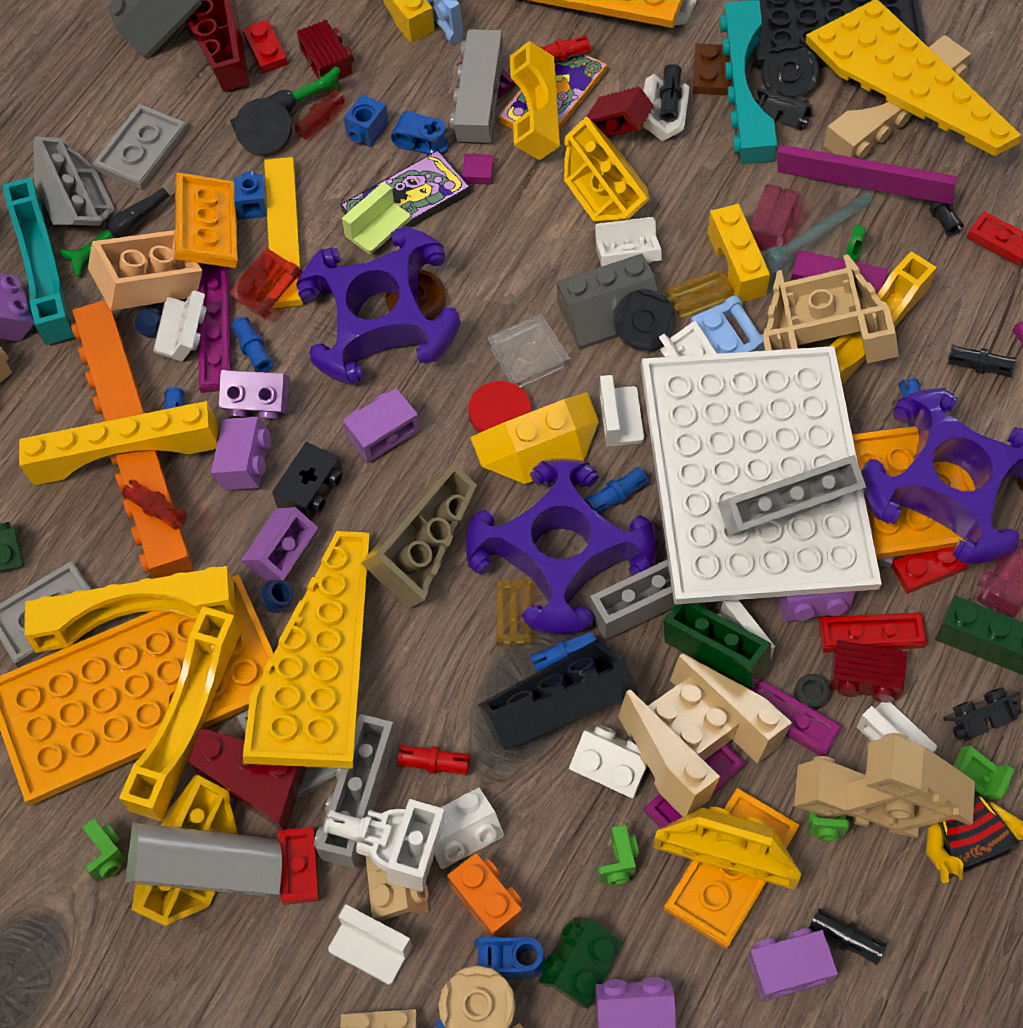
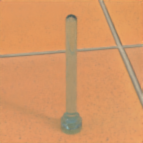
(778, 256)

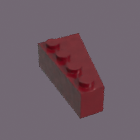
(220, 39)

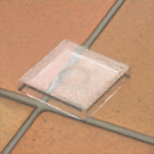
(528, 350)

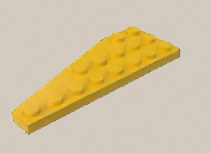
(892, 60)
(310, 686)

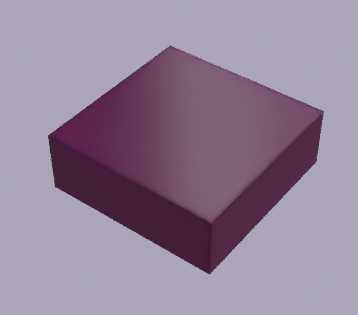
(478, 168)

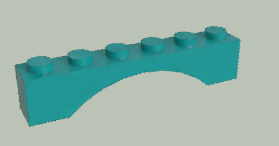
(755, 128)
(43, 276)

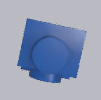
(250, 189)

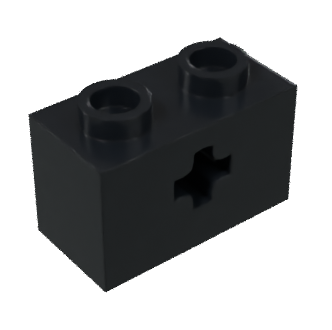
(308, 481)

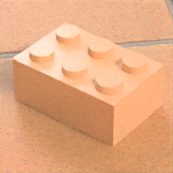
(141, 270)

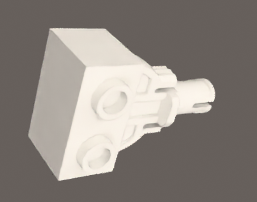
(395, 840)

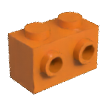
(485, 897)

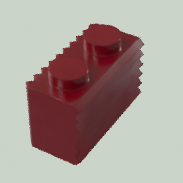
(324, 49)
(621, 111)
(868, 671)

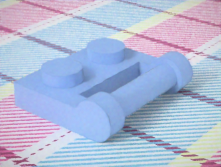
(448, 17)
(721, 332)

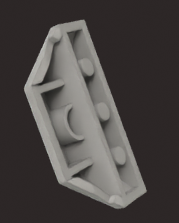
(69, 184)

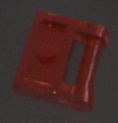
(265, 283)

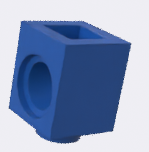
(366, 120)

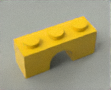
(746, 266)

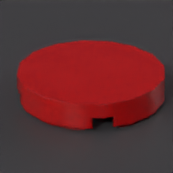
(496, 404)

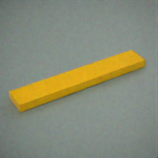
(283, 219)

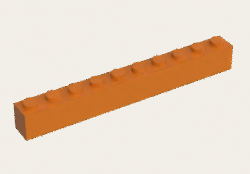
(119, 398)

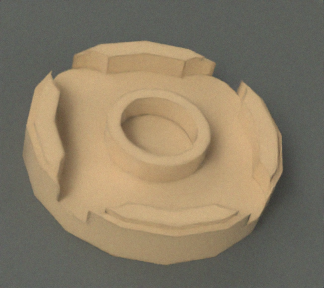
(477, 1000)

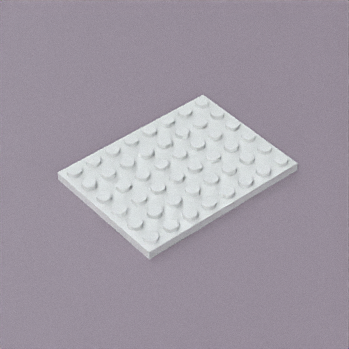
(739, 426)

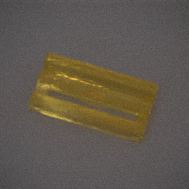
(703, 296)
(512, 638)

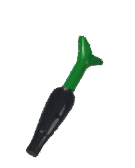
(289, 99)
(118, 226)

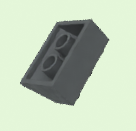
(150, 22)
(592, 297)

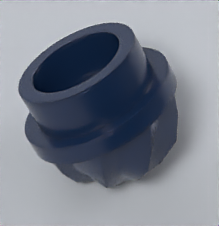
(148, 322)
(276, 596)

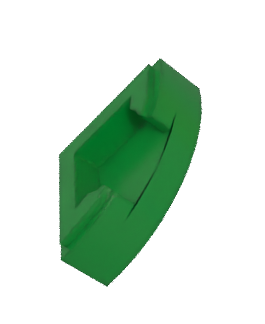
(856, 242)

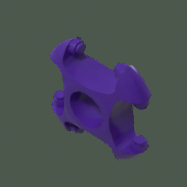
(356, 283)
(923, 491)
(560, 578)

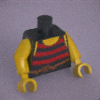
(963, 847)

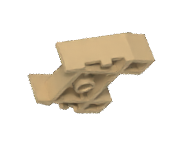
(828, 308)
(693, 724)
(901, 788)

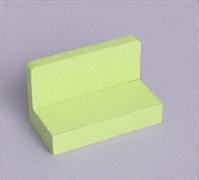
(374, 219)

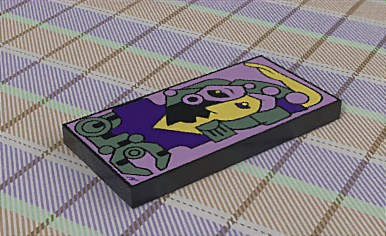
(421, 188)

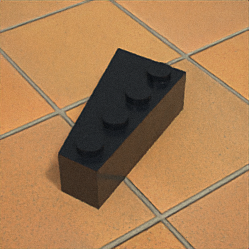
(558, 695)

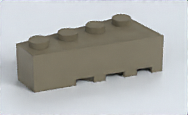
(415, 544)

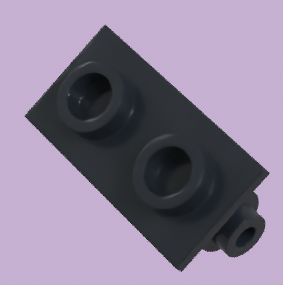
(794, 108)
(996, 707)

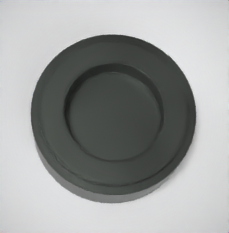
(812, 691)

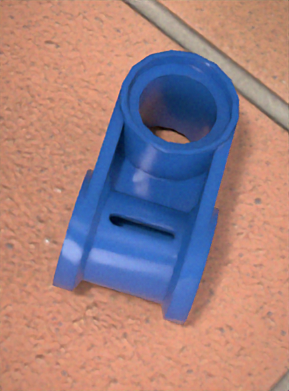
(418, 131)
(506, 954)

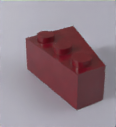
(260, 787)

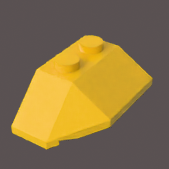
(601, 175)
(547, 433)
(198, 808)
(730, 844)

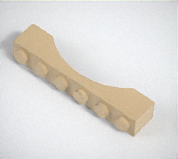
(860, 130)

